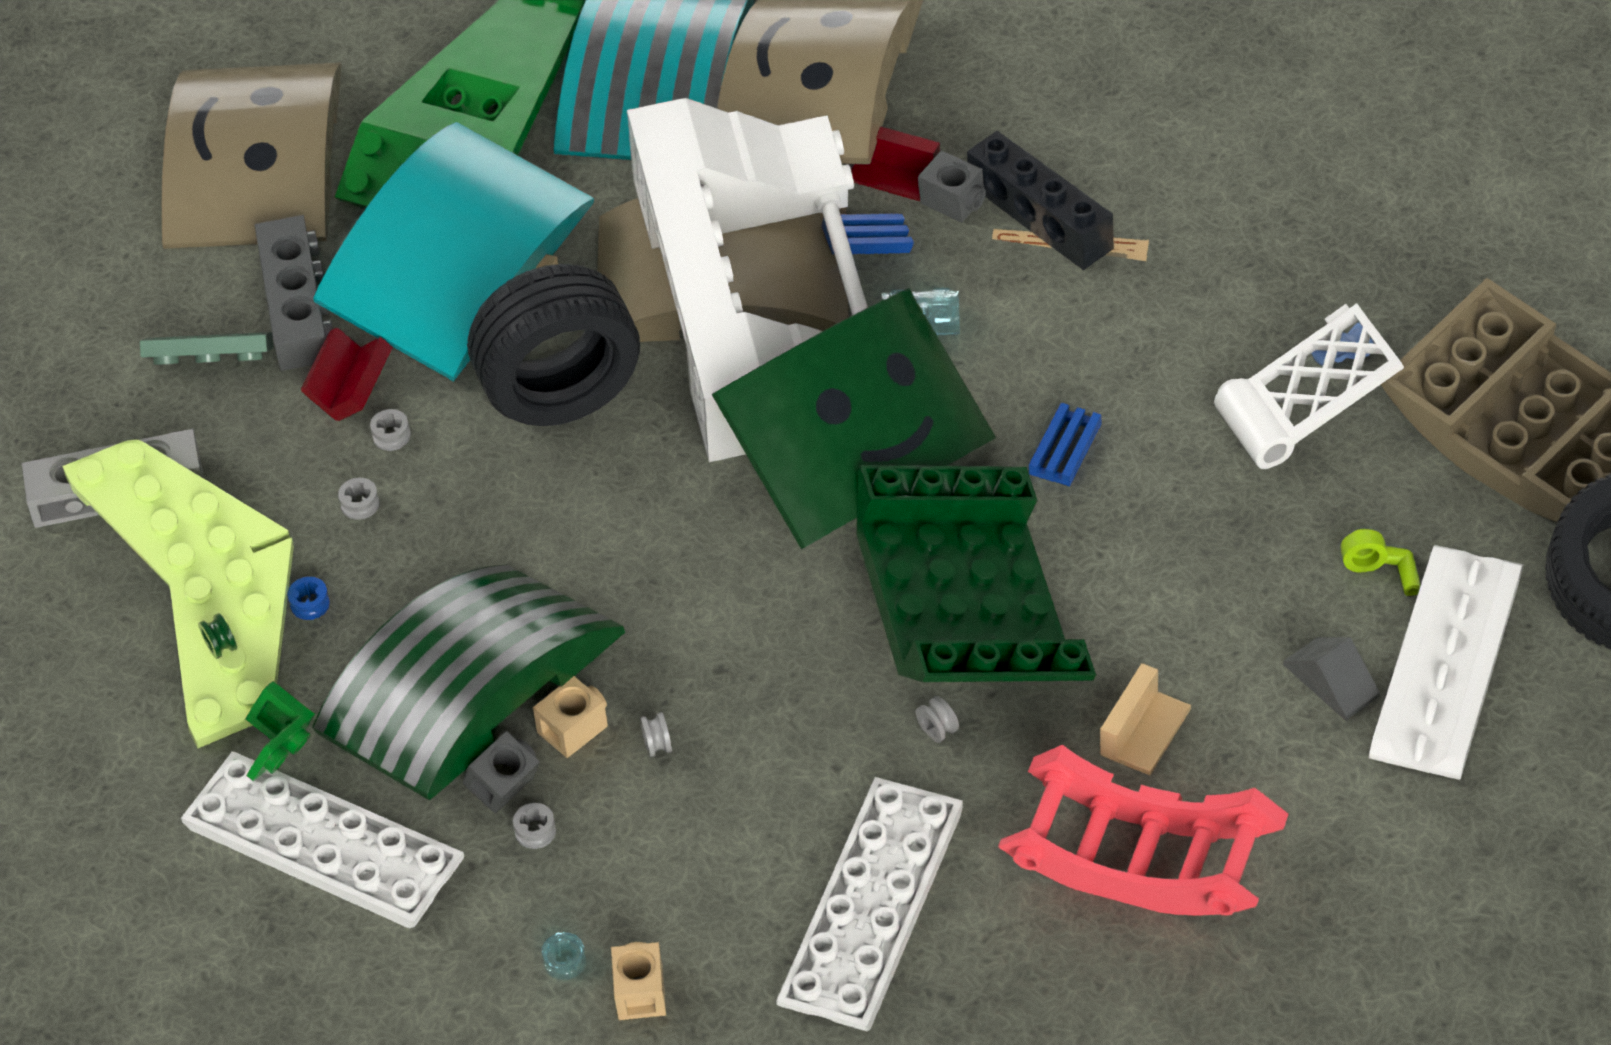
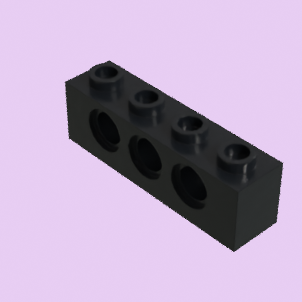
(1043, 201)

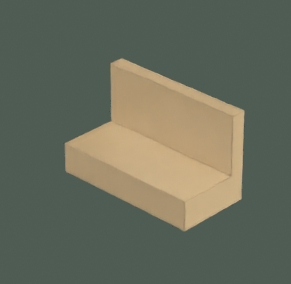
(1141, 723)

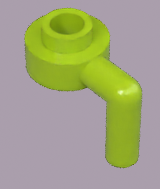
(1367, 551)

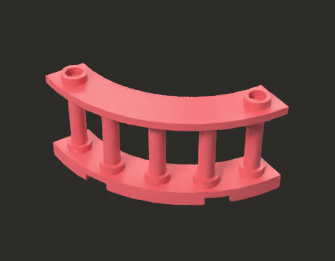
(1158, 811)

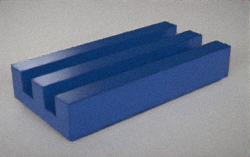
(874, 233)
(1075, 419)

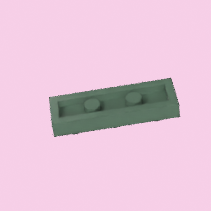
(206, 347)

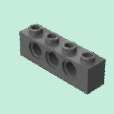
(290, 287)

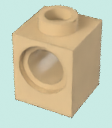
(571, 716)
(642, 996)

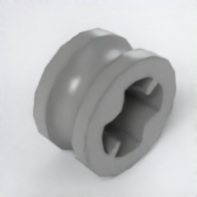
(393, 440)
(362, 509)
(937, 719)
(655, 734)
(522, 820)

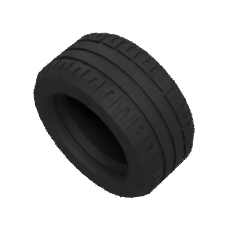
(536, 309)
(1569, 573)

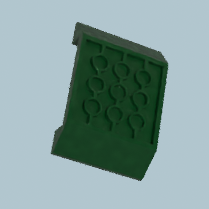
(962, 575)

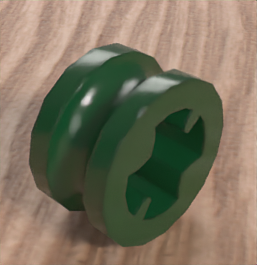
(217, 635)

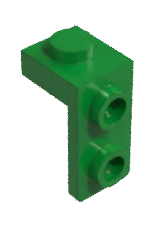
(282, 721)

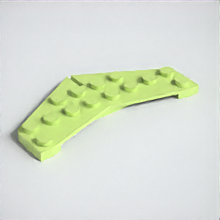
(214, 561)

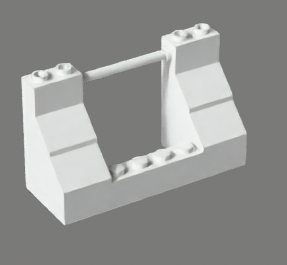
(720, 174)

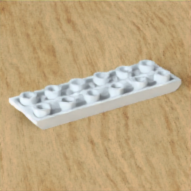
(1446, 662)
(323, 840)
(871, 904)

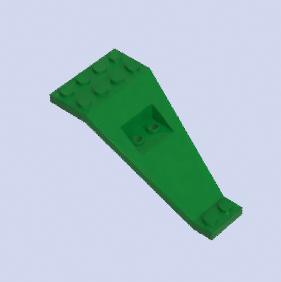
(499, 60)

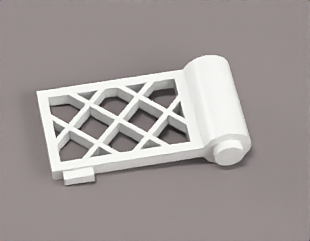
(1255, 411)

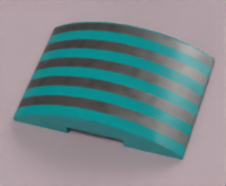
(636, 58)

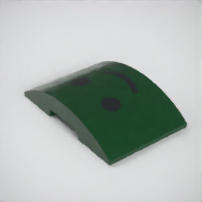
(847, 399)

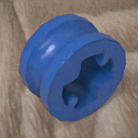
(308, 586)

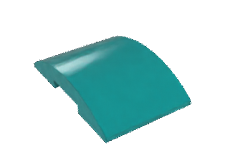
(443, 240)

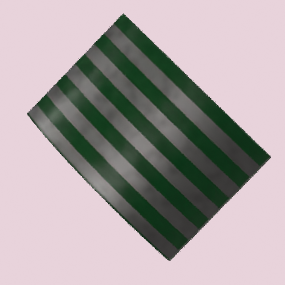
(453, 669)

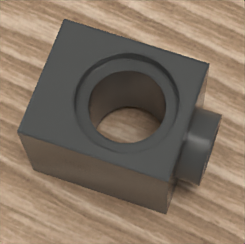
(952, 186)
(492, 787)

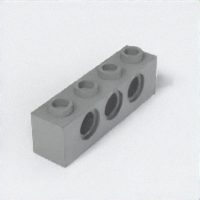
(52, 498)

